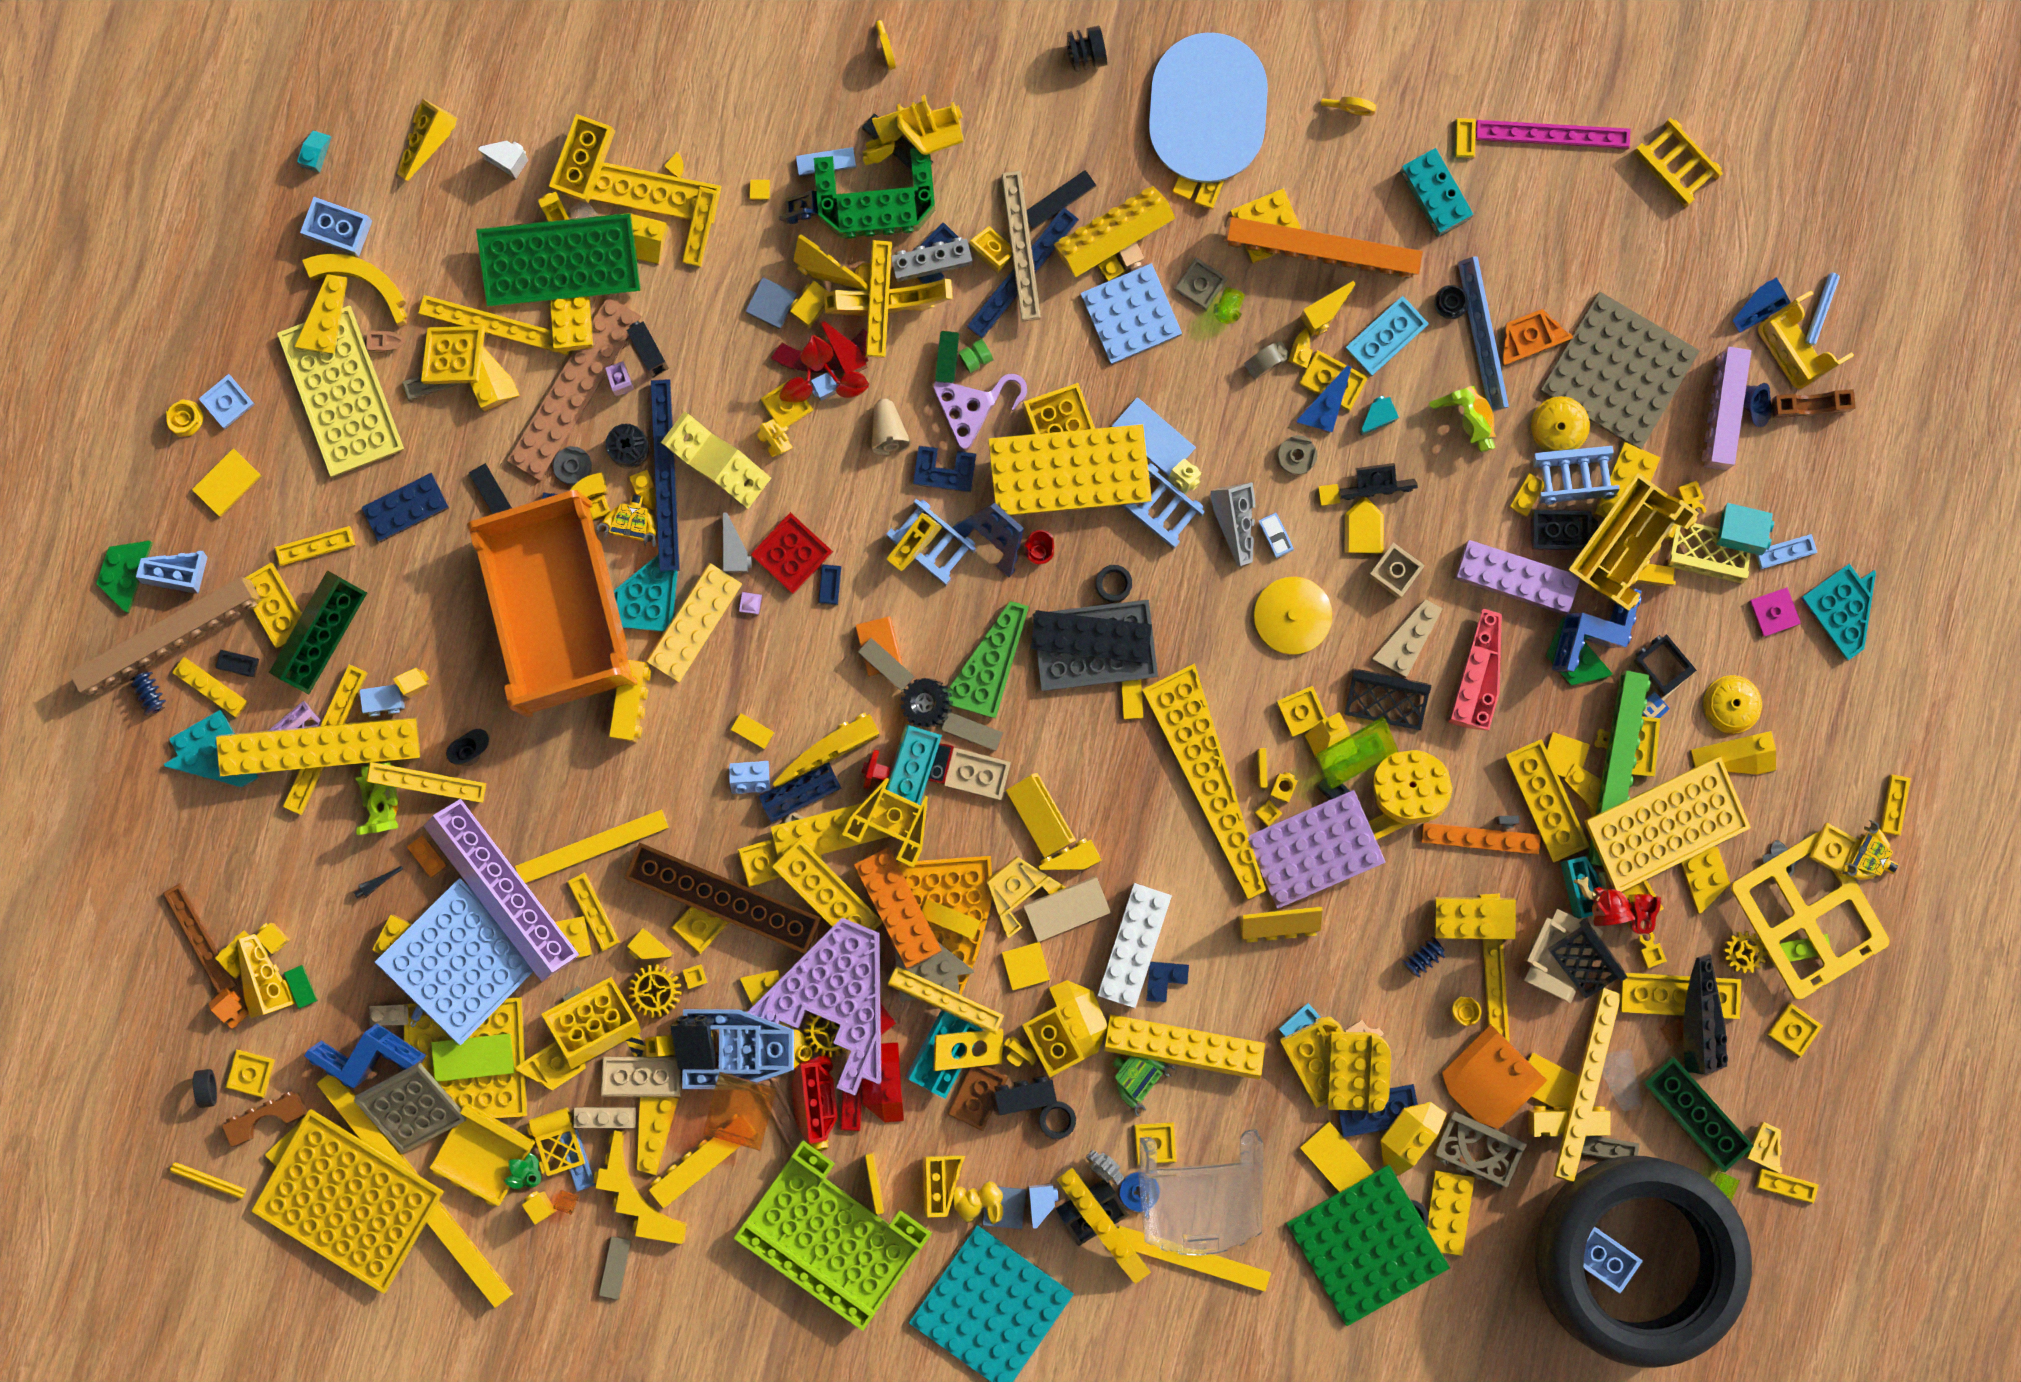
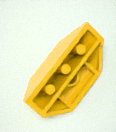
(1081, 1015)
(1411, 1136)

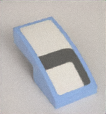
(1276, 535)

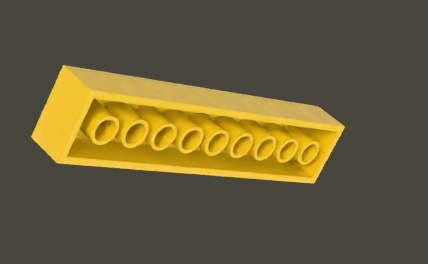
(318, 746)

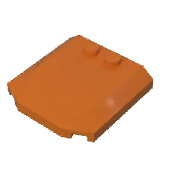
(1491, 1079)

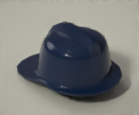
(1758, 402)

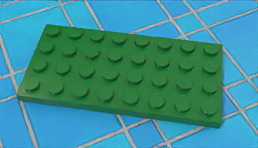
(558, 259)

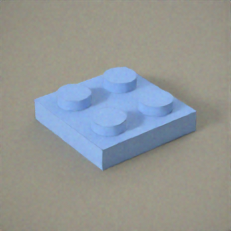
(226, 401)

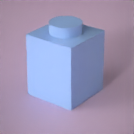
(824, 386)

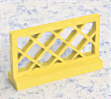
(1704, 566)

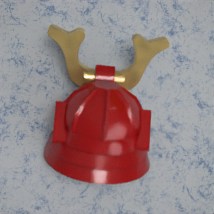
(1609, 905)

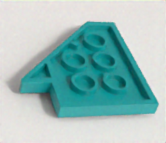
(647, 598)
(1843, 608)
(199, 753)

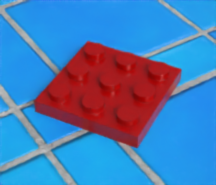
(792, 553)

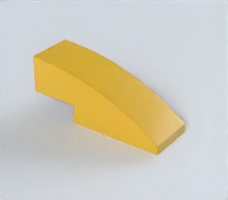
(950, 919)

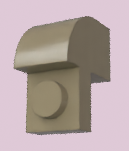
(1267, 359)

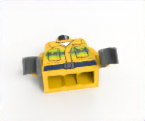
(630, 522)
(1871, 855)

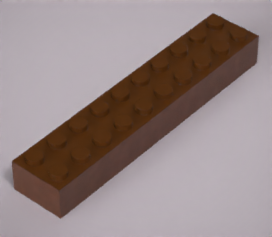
(722, 898)

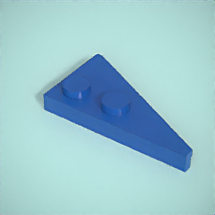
(1325, 408)

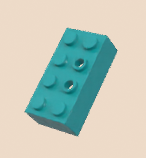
(1432, 193)

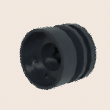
(1086, 48)
(627, 457)

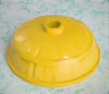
(1548, 416)
(1720, 708)

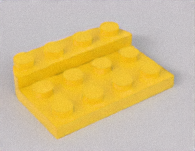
(1311, 1056)
(1358, 1071)

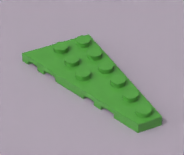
(985, 675)

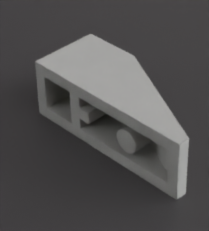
(734, 553)

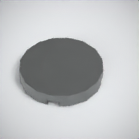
(572, 465)

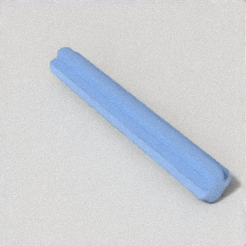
(1822, 309)

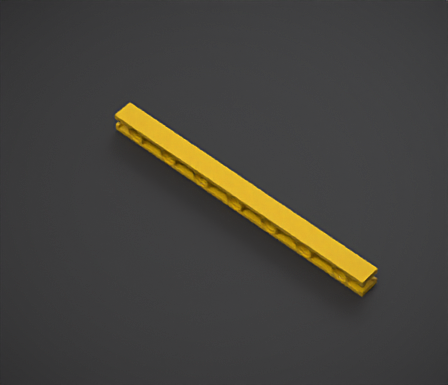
(440, 1219)

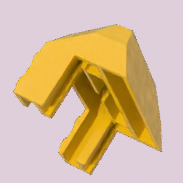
(1629, 539)

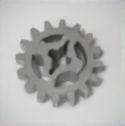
(1105, 1167)

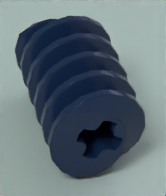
(147, 693)
(1424, 958)

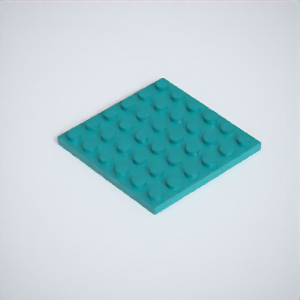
(991, 1307)

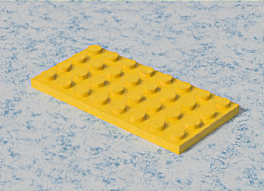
(1070, 470)
(1667, 824)

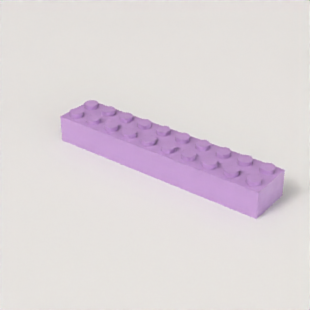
(501, 890)

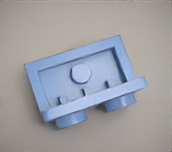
(749, 777)

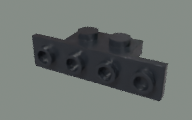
(1377, 480)

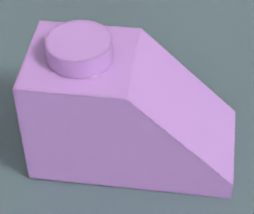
(619, 378)

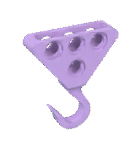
(985, 400)

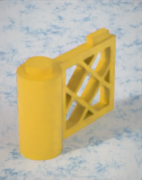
(547, 1127)

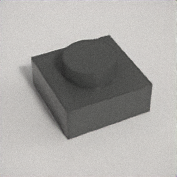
(1507, 821)

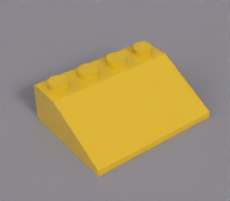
(1058, 411)
(1280, 923)
(591, 1022)

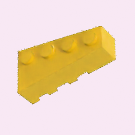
(1554, 1121)

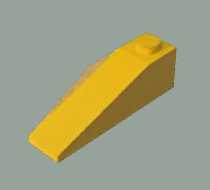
(494, 384)

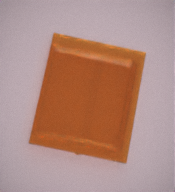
(739, 1111)

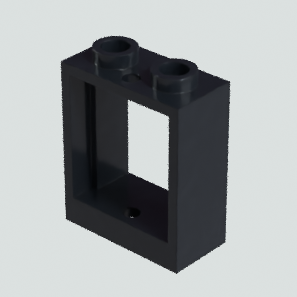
(647, 348)
(1679, 656)

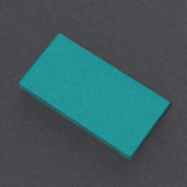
(913, 763)

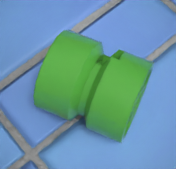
(974, 356)

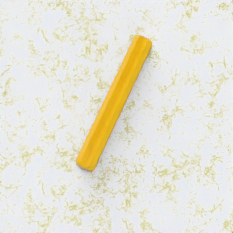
(207, 1180)

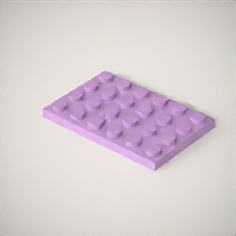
(1316, 849)

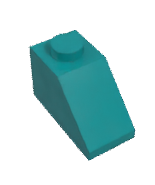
(314, 151)
(1380, 414)

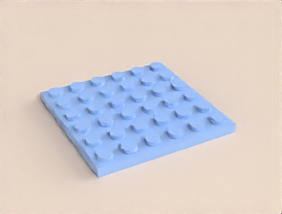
(456, 963)

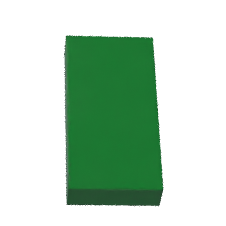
(300, 986)

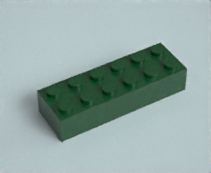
(318, 632)
(1697, 1114)

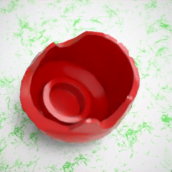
(1039, 547)

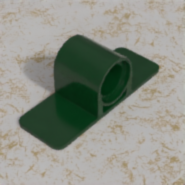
(947, 357)

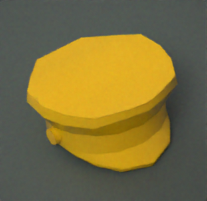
(184, 418)

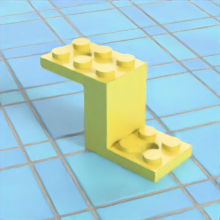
(716, 460)

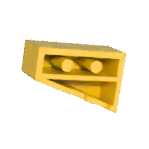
(939, 1183)

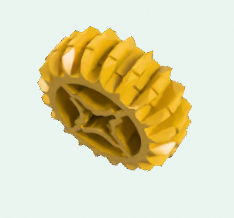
(657, 1000)
(813, 1031)

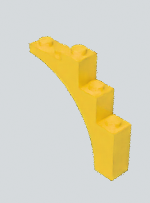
(907, 298)
(616, 1178)
(1103, 1226)

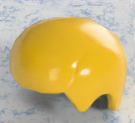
(1466, 1011)

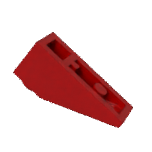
(847, 352)

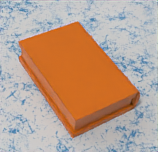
(883, 633)

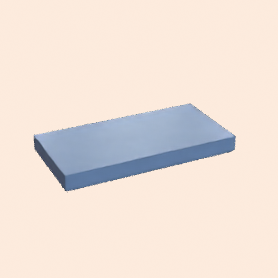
(1163, 443)

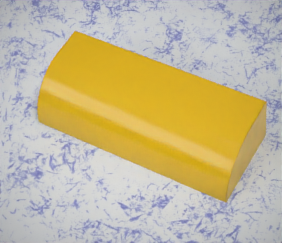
(1040, 815)

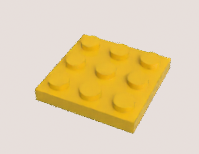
(1270, 209)
(453, 355)

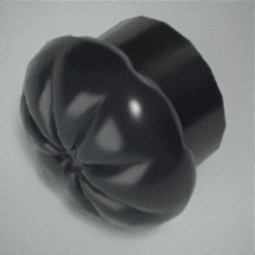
(1451, 302)

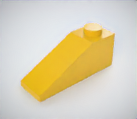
(914, 541)

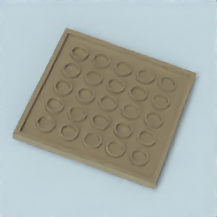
(1621, 370)

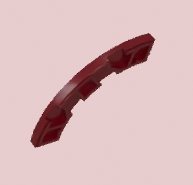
(791, 358)

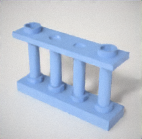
(1583, 458)
(1156, 524)
(928, 560)

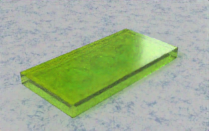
(1357, 752)

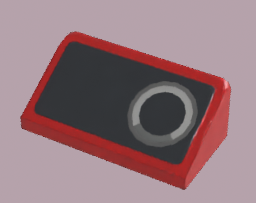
(941, 763)

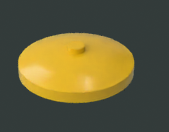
(1292, 615)

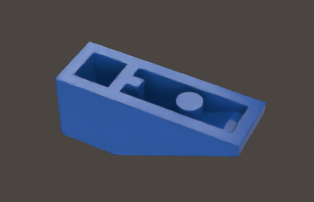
(1764, 302)

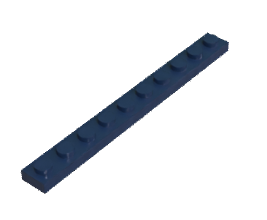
(665, 477)

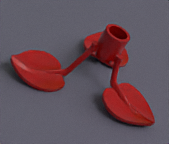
(816, 356)

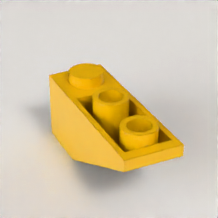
(1075, 859)

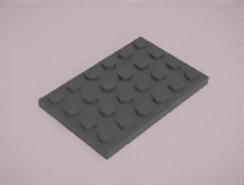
(1072, 671)

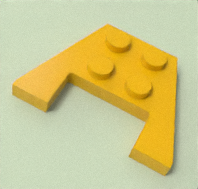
(1015, 884)

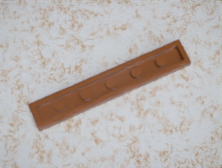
(198, 937)

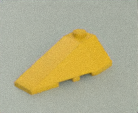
(430, 131)
(823, 267)
(1743, 755)
(261, 982)

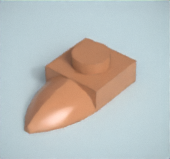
(383, 340)

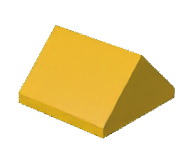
(991, 249)

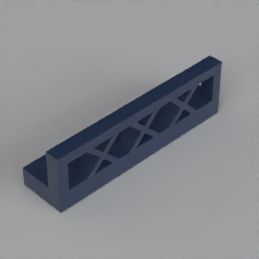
(801, 794)

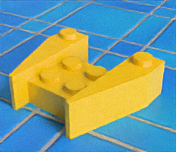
(892, 816)

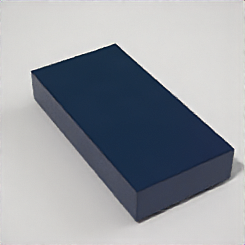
(830, 584)

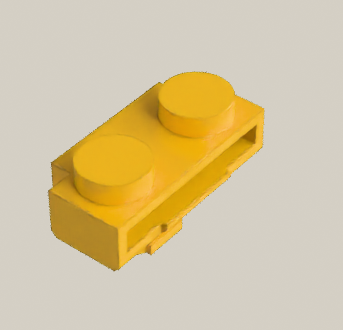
(1018, 1053)

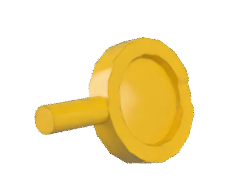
(886, 47)
(1352, 105)

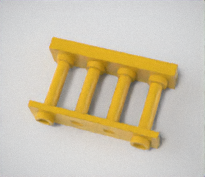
(1659, 167)

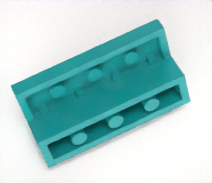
(922, 1070)

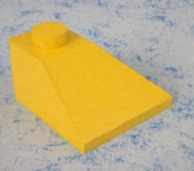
(1327, 733)

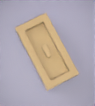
(389, 1015)

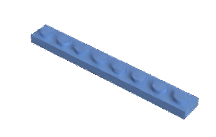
(1483, 334)

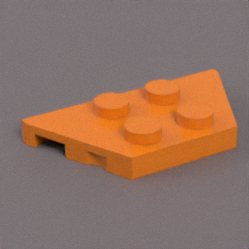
(1531, 335)

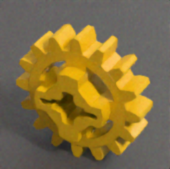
(1748, 958)

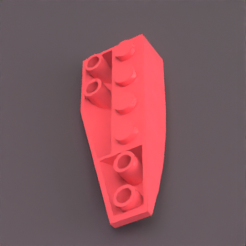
(1480, 677)

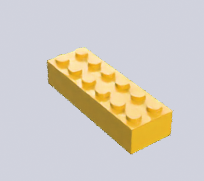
(1114, 231)

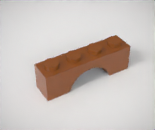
(1804, 405)
(242, 1129)

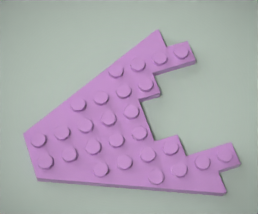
(840, 984)

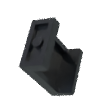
(694, 1043)

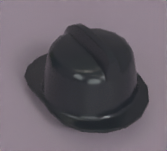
(468, 748)

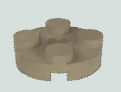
(1306, 449)

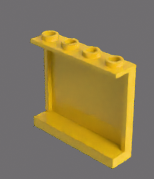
(479, 1155)

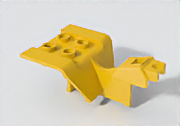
(925, 128)

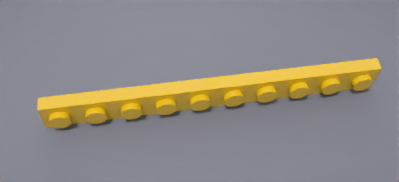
(1587, 1085)

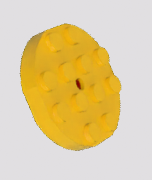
(1412, 787)

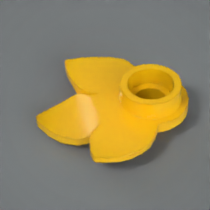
(800, 1044)

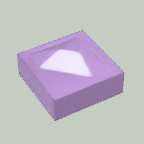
(750, 603)

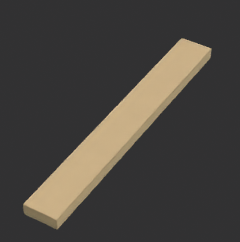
(1021, 246)

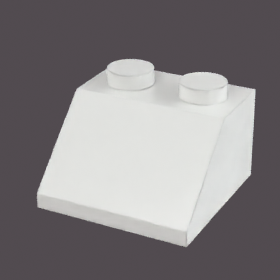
(505, 156)

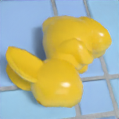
(971, 1202)

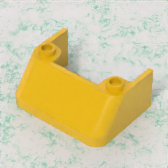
(1789, 347)

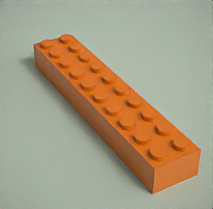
(1323, 246)

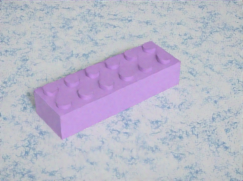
(1727, 408)
(1517, 577)

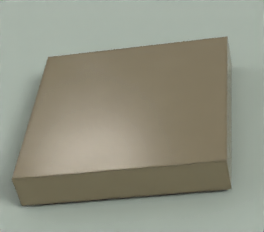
(1201, 284)

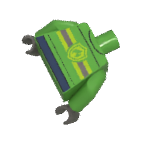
(1137, 1078)

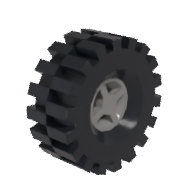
(917, 702)

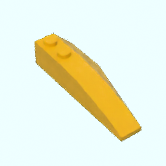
(831, 747)

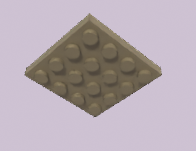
(410, 1108)

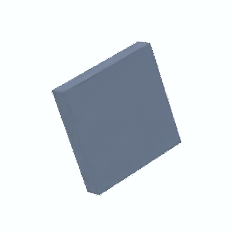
(771, 303)
(1013, 1208)

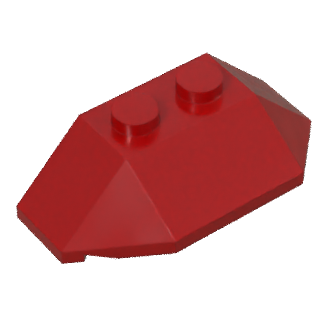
(886, 1098)
(814, 1102)

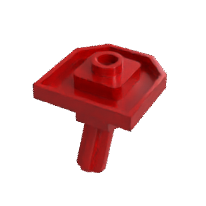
(874, 770)

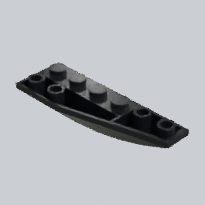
(1704, 1021)

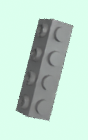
(931, 260)

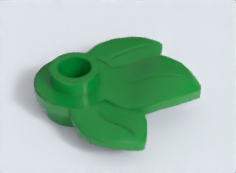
(522, 1170)

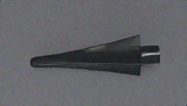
(370, 886)

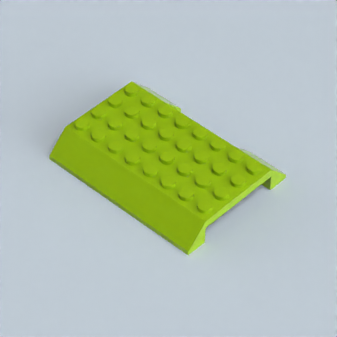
(830, 1239)

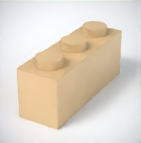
(604, 1117)

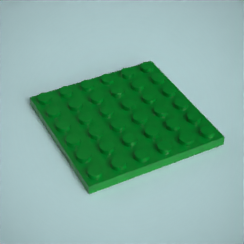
(1368, 1245)

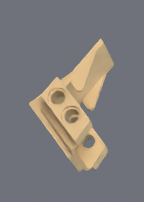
(1545, 970)

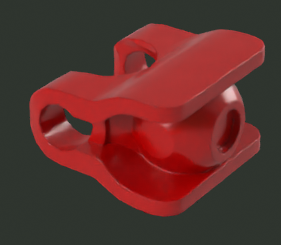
(1646, 909)

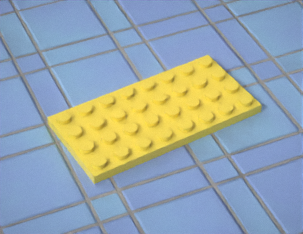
(343, 398)

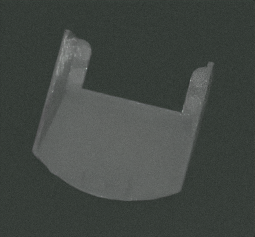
(1205, 1205)

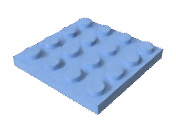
(1131, 313)

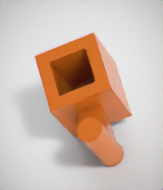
(226, 1006)

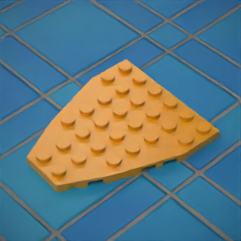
(959, 886)

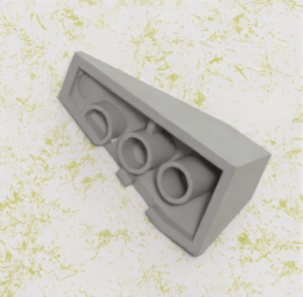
(1234, 513)

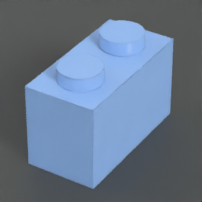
(381, 700)

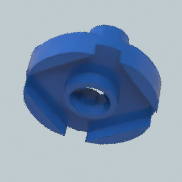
(1127, 1190)

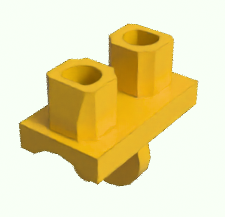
(776, 436)

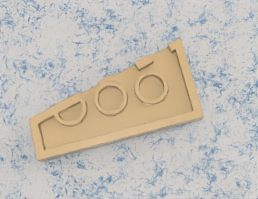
(1409, 639)

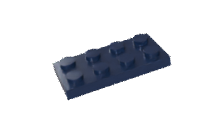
(405, 507)
(1361, 1122)

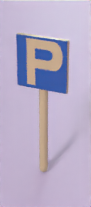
(1656, 706)

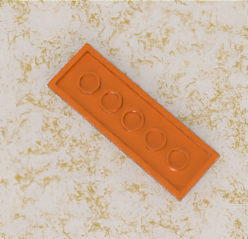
(897, 908)

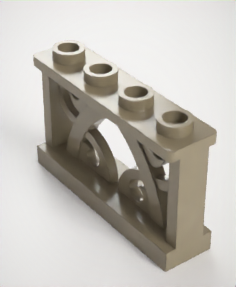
(1506, 1144)

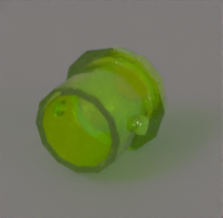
(1229, 306)

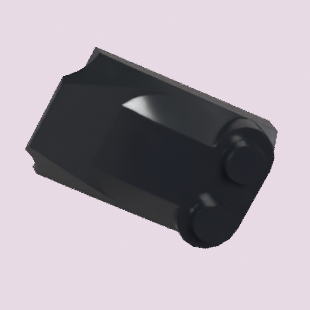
(1561, 529)

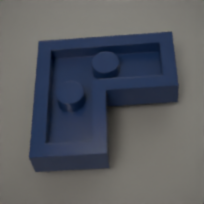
(1160, 975)

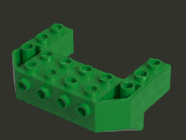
(875, 211)

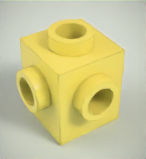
(1185, 476)

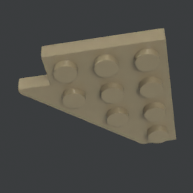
(939, 969)

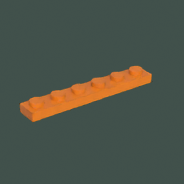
(1480, 838)

